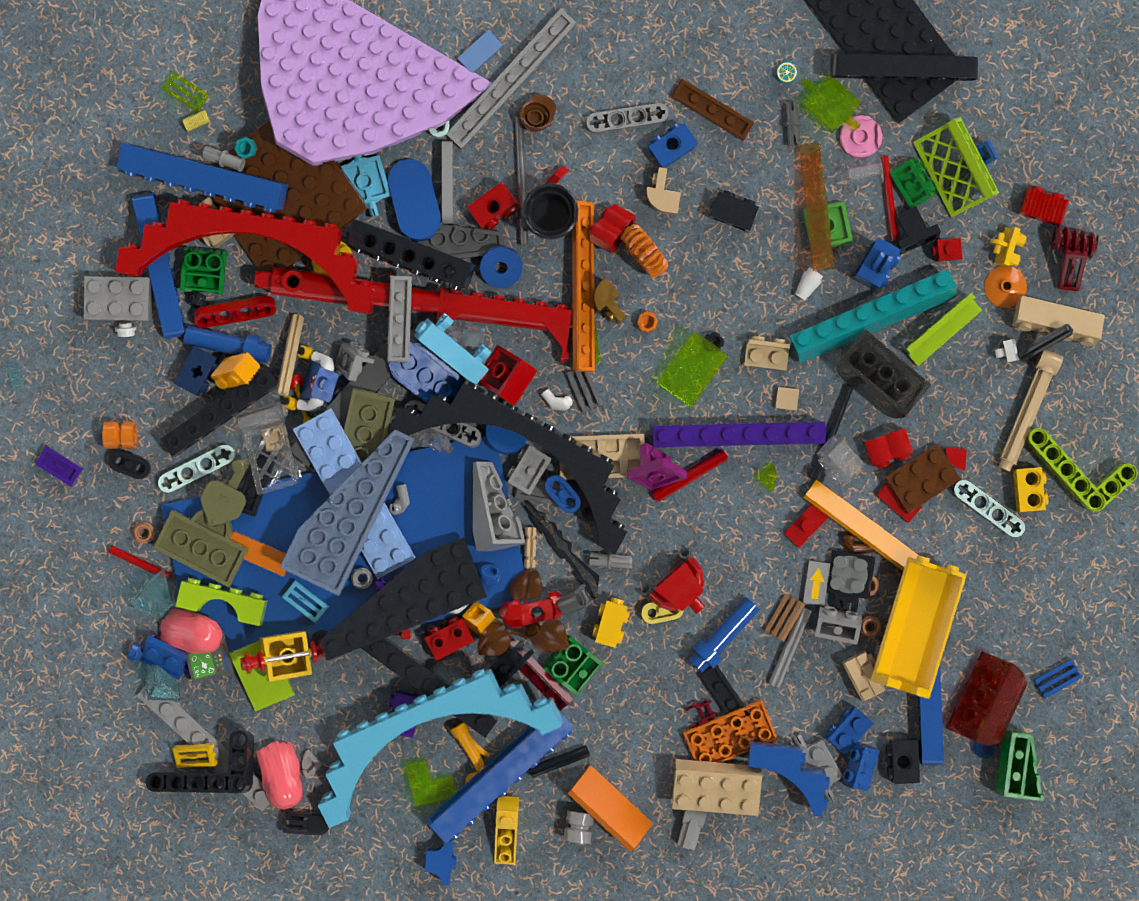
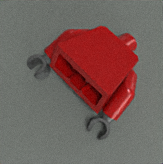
(679, 587)

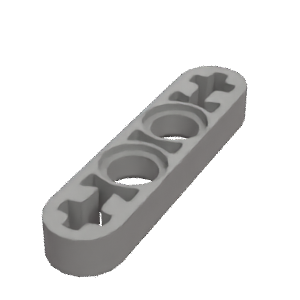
(626, 114)
(447, 183)
(442, 429)

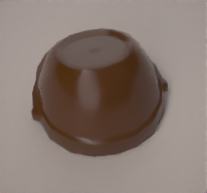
(537, 112)

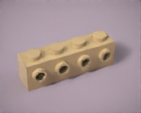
(1046, 317)

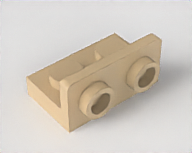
(767, 354)

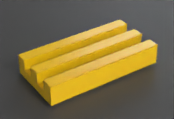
(195, 748)

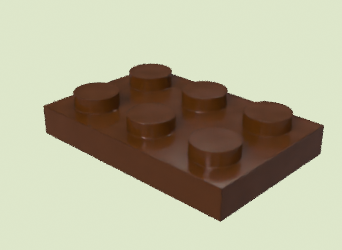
(922, 478)

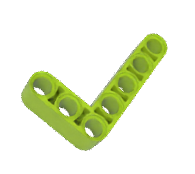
(1076, 474)

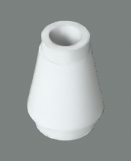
(808, 283)

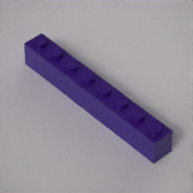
(739, 434)

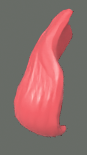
(190, 631)
(280, 774)

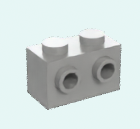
(838, 625)

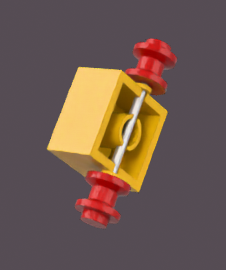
(283, 656)

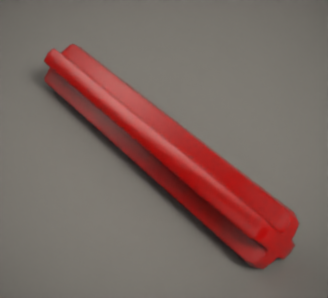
(692, 474)

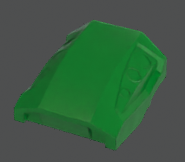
(203, 270)
(576, 666)

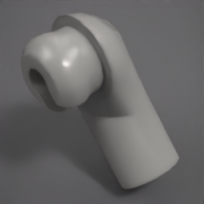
(401, 502)

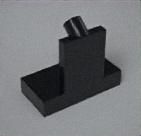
(915, 230)

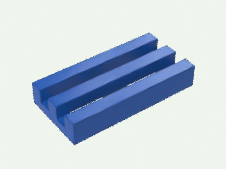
(1073, 670)

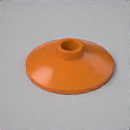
(994, 286)

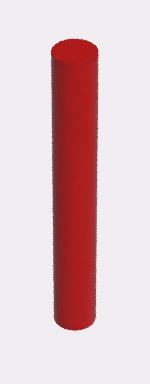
(136, 561)

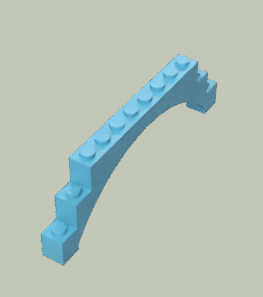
(474, 695)

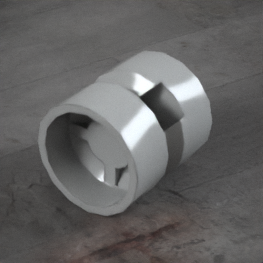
(578, 828)

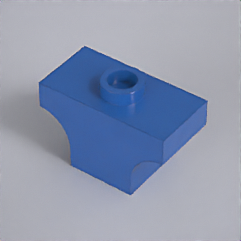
(441, 861)

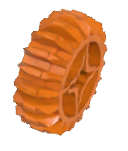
(644, 251)

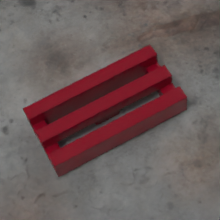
(1075, 254)

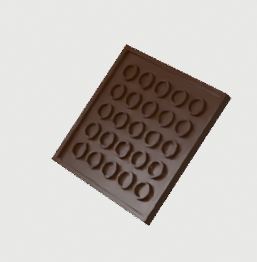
(313, 194)

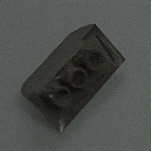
(881, 376)

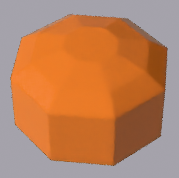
(647, 322)

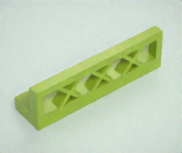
(943, 329)

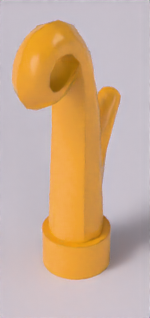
(470, 747)

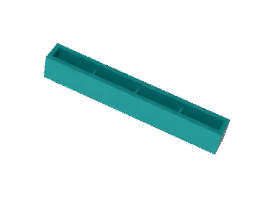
(873, 316)

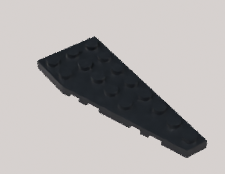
(422, 591)

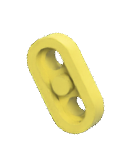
(661, 614)

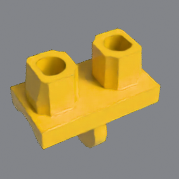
(1005, 246)

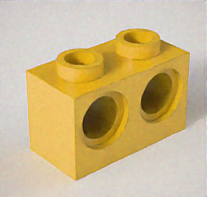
(1023, 489)

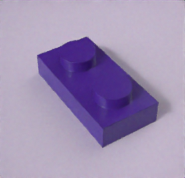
(59, 466)

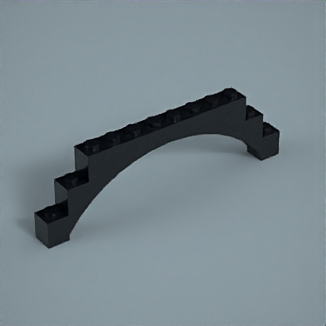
(587, 469)

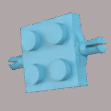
(369, 180)

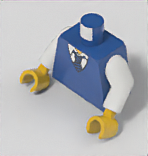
(318, 383)

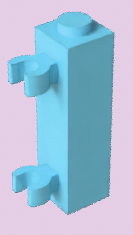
(450, 351)

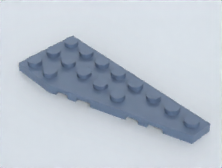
(337, 531)

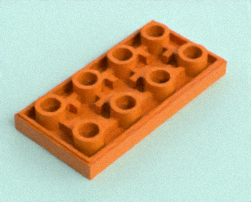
(722, 740)
(610, 808)

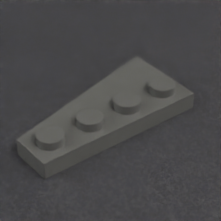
(463, 241)

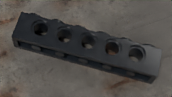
(362, 232)
(219, 412)

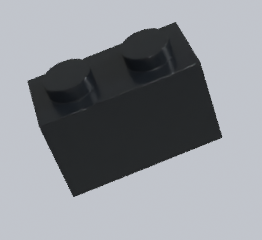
(734, 211)

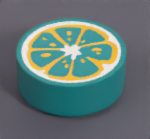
(786, 72)

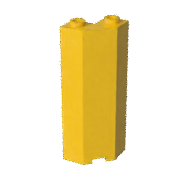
(918, 626)

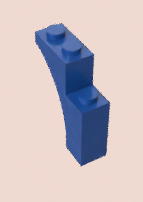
(788, 762)

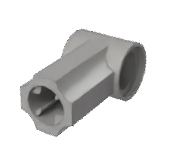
(690, 829)

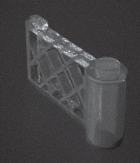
(262, 420)

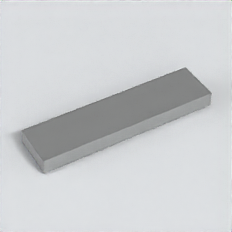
(399, 319)

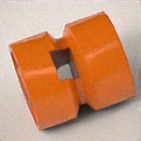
(117, 435)

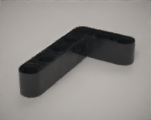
(209, 779)

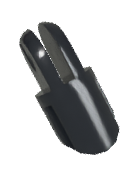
(312, 824)

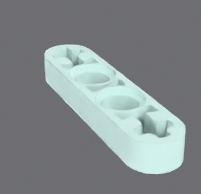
(198, 471)
(987, 510)

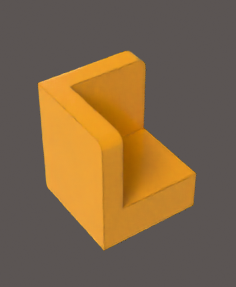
(478, 617)

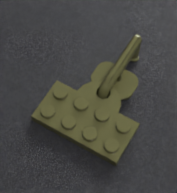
(199, 541)

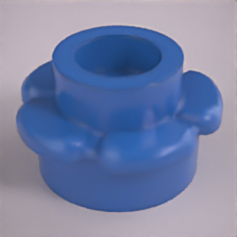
(135, 652)

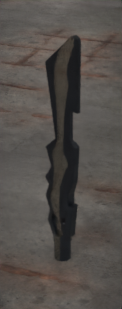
(563, 549)

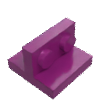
(655, 469)

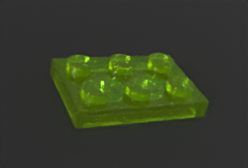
(692, 369)

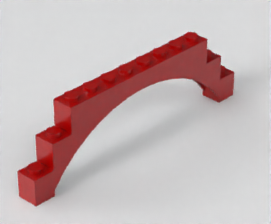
(191, 223)

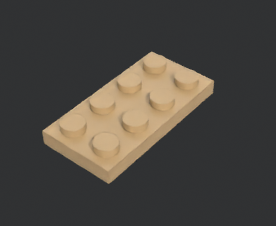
(620, 448)

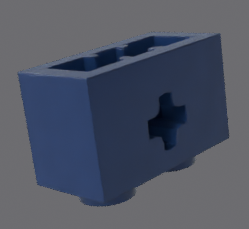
(186, 377)

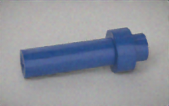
(228, 343)
(708, 652)

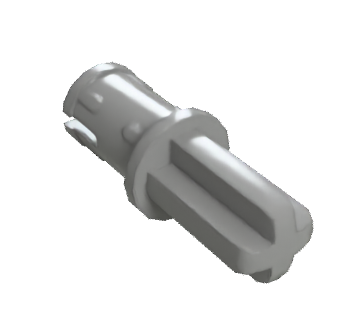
(223, 158)
(610, 560)

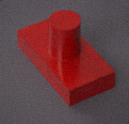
(806, 525)

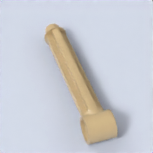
(1047, 365)

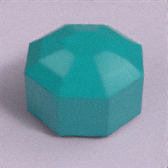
(245, 147)

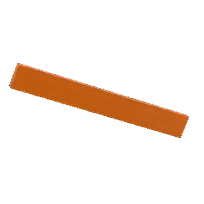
(583, 290)

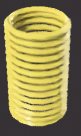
(200, 122)

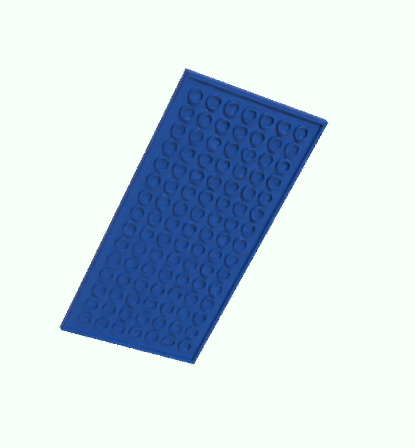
(437, 514)

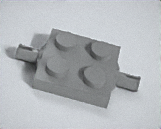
(820, 758)

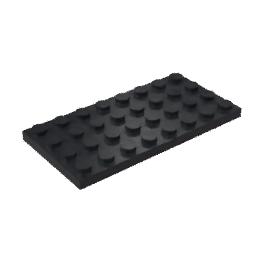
(887, 29)

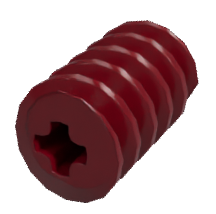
(1074, 241)

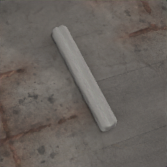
(789, 648)

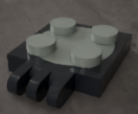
(850, 578)

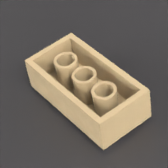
(716, 787)

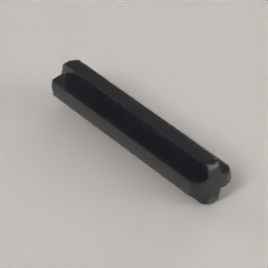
(1045, 342)
(559, 761)

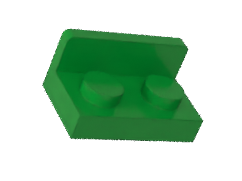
(914, 182)

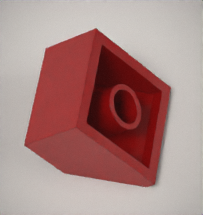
(507, 375)

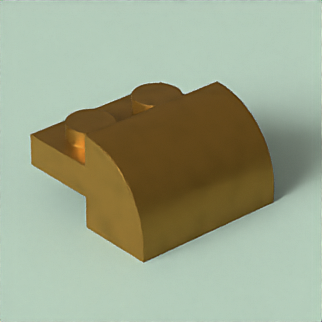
(604, 298)

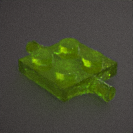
(831, 104)

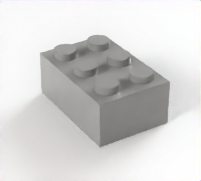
(118, 299)

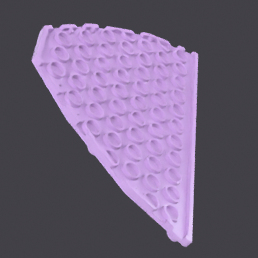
(351, 81)

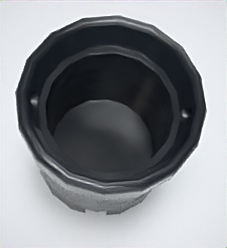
(550, 211)

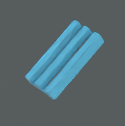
(319, 612)

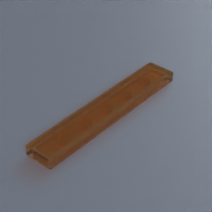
(816, 207)

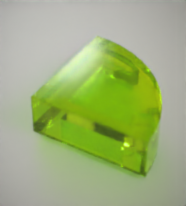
(768, 477)

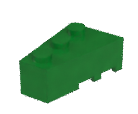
(1017, 767)

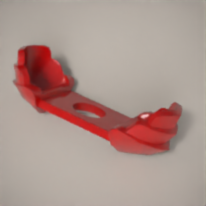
(518, 615)

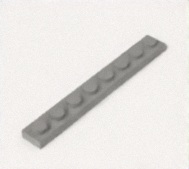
(511, 79)
(195, 733)

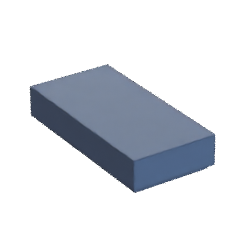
(480, 52)

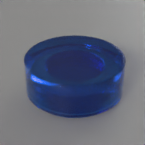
(983, 751)

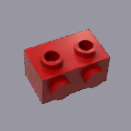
(450, 638)

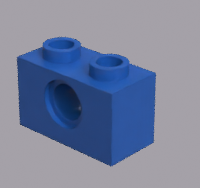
(684, 139)

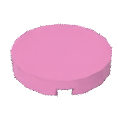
(860, 143)

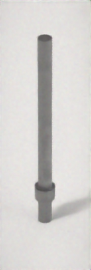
(521, 179)

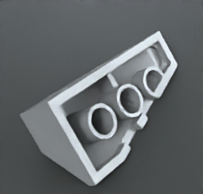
(493, 519)

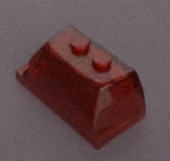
(988, 700)

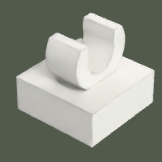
(1009, 350)

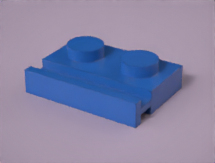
(165, 656)

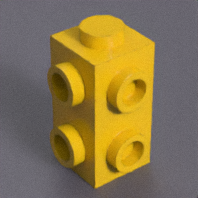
(612, 615)

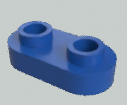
(563, 493)

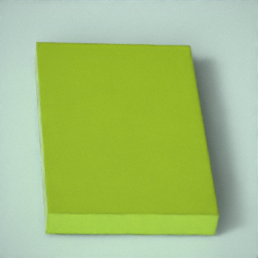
(259, 690)

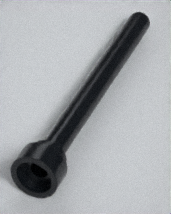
(818, 471)

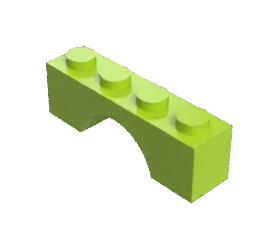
(248, 608)

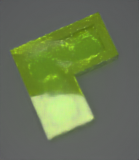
(424, 788)

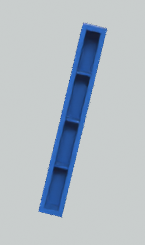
(202, 176)
(495, 779)

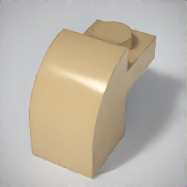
(660, 199)

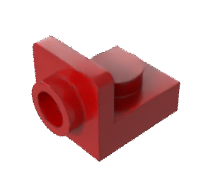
(947, 250)

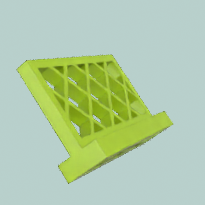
(973, 162)

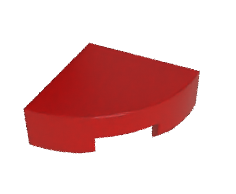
(558, 175)
(956, 457)

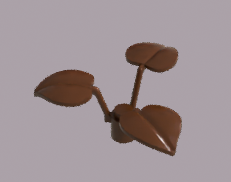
(545, 638)

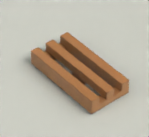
(781, 616)

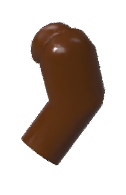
(855, 547)

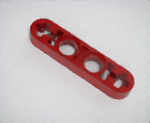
(234, 310)

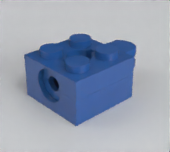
(877, 263)

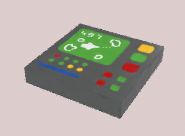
(210, 664)

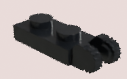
(509, 663)

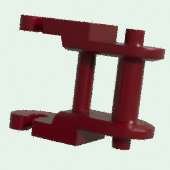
(703, 718)

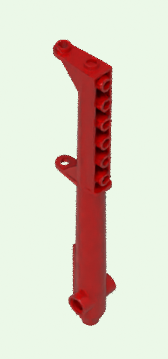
(454, 304)

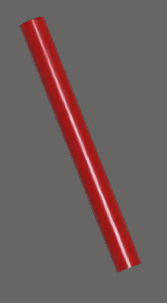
(889, 199)

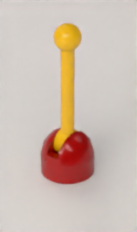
(296, 384)

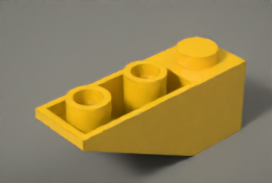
(506, 830)

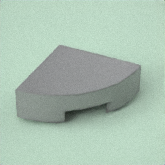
(310, 764)

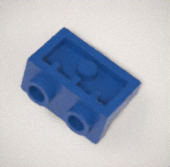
(849, 729)
(860, 767)

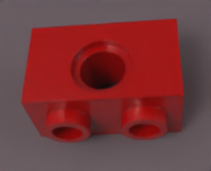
(481, 207)

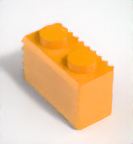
(235, 371)

